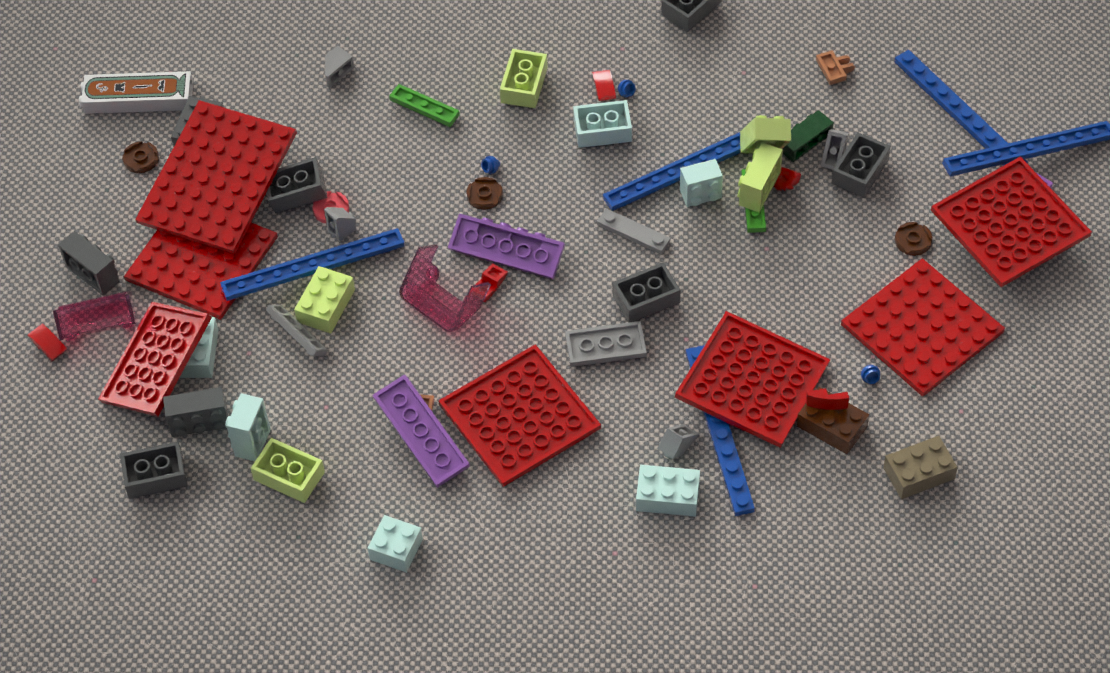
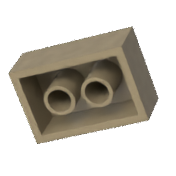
(920, 467)

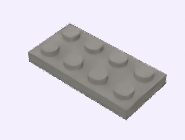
(605, 344)

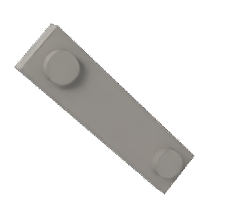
(633, 231)
(296, 330)

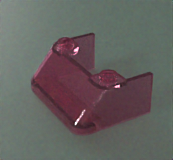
(434, 301)
(94, 315)

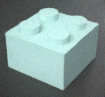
(701, 183)
(395, 543)

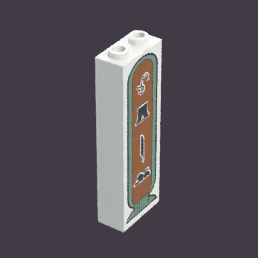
(135, 92)

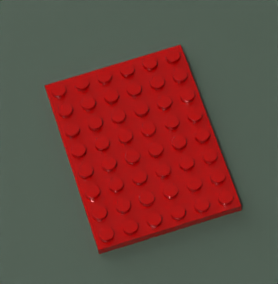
(216, 176)

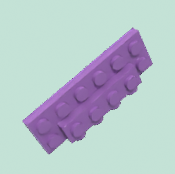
(506, 245)

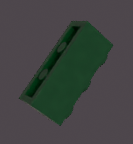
(807, 135)

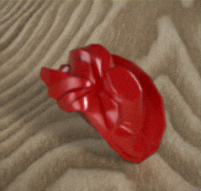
(787, 179)

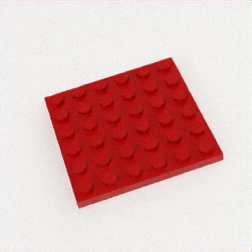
(1010, 221)
(193, 271)
(922, 327)
(752, 379)
(519, 415)

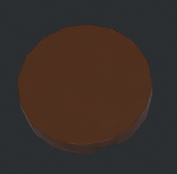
(140, 157)
(484, 193)
(913, 238)

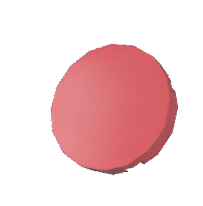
(334, 200)

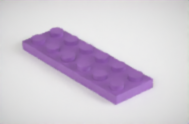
(421, 431)

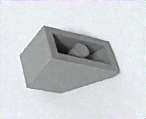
(337, 65)
(834, 148)
(339, 222)
(677, 441)

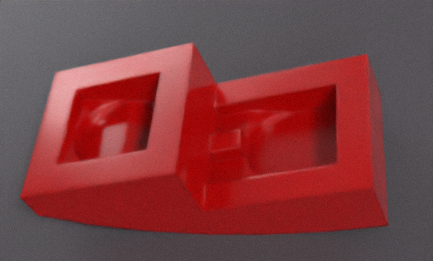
(604, 85)
(495, 276)
(47, 342)
(821, 400)

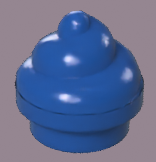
(626, 88)
(490, 164)
(870, 374)

